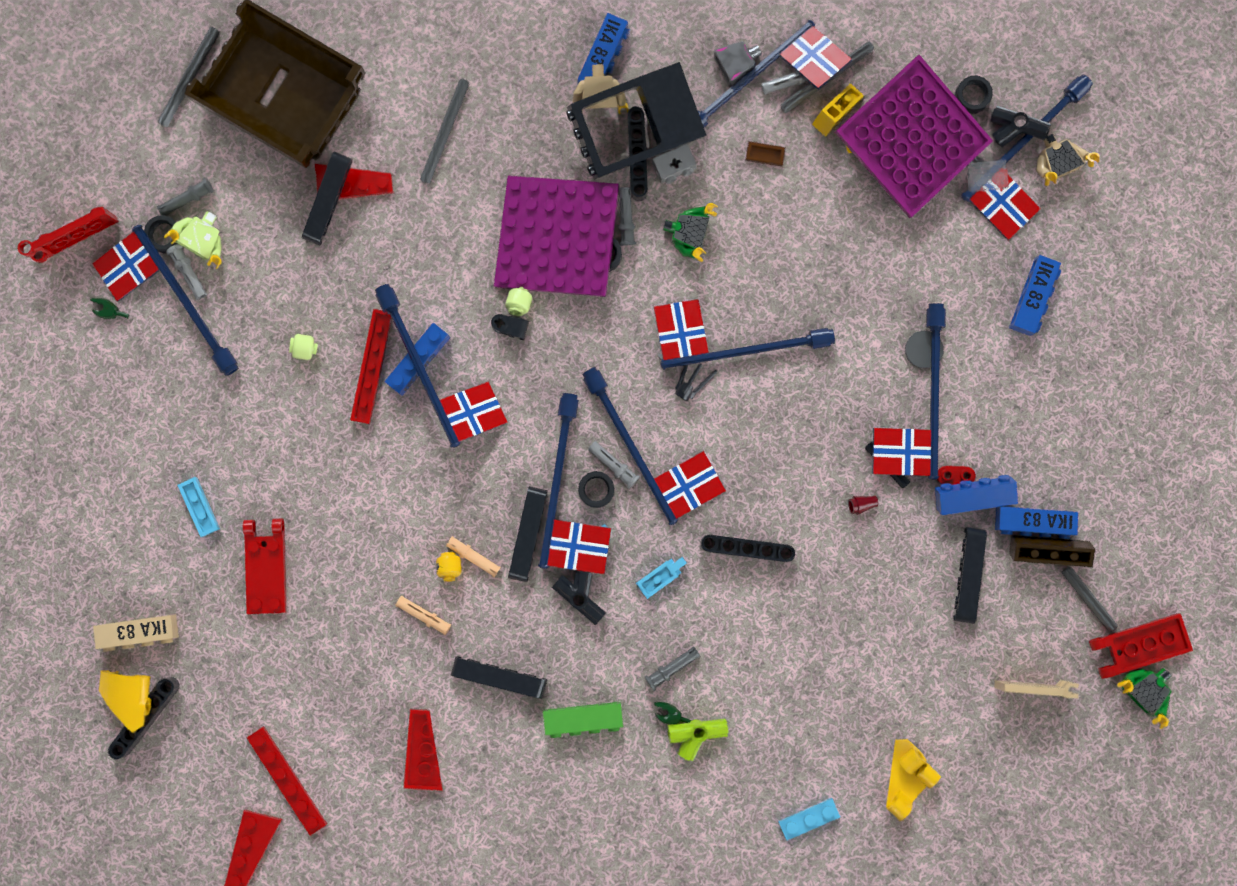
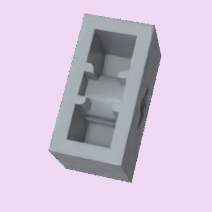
(680, 156)

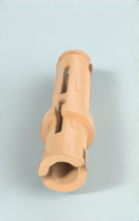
(466, 552)
(423, 615)

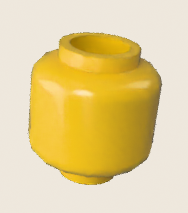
(448, 566)

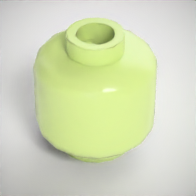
(518, 301)
(302, 347)

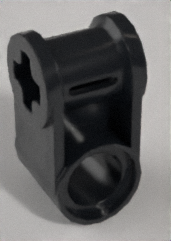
(513, 326)

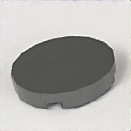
(919, 349)

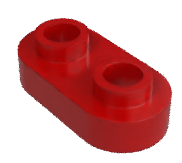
(956, 474)

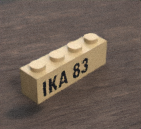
(136, 631)

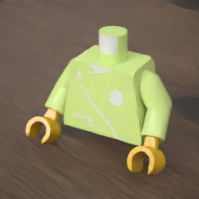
(198, 237)

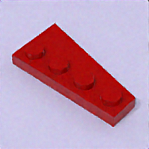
(360, 182)
(421, 755)
(251, 843)

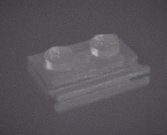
(987, 176)

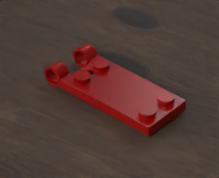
(70, 234)
(265, 569)
(1144, 644)

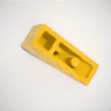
(837, 109)

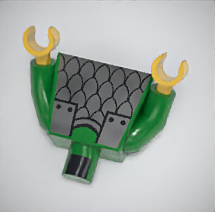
(690, 230)
(1149, 692)

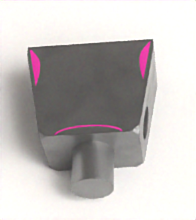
(736, 60)

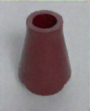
(860, 504)

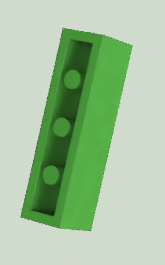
(583, 718)

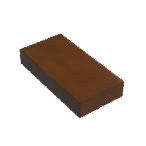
(765, 153)

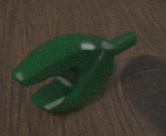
(109, 309)
(673, 714)

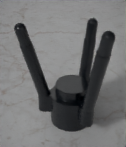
(685, 390)

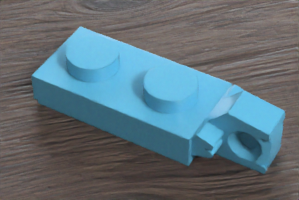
(660, 577)

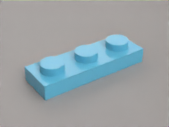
(198, 507)
(809, 819)

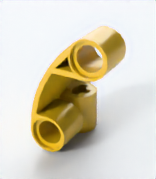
(126, 697)
(908, 778)

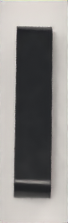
(637, 145)
(327, 198)
(527, 534)
(756, 548)
(971, 574)
(498, 678)
(124, 738)

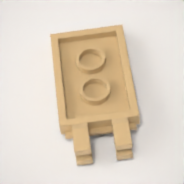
(1059, 689)

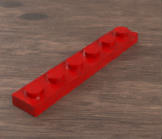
(371, 367)
(287, 781)

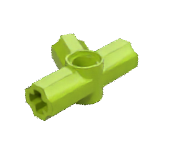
(692, 742)

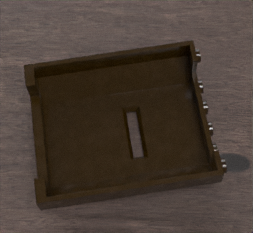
(309, 100)

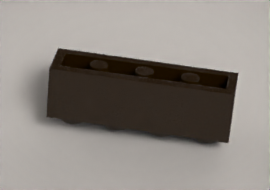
(1052, 551)

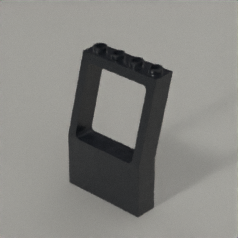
(667, 108)

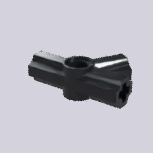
(1009, 131)
(580, 587)

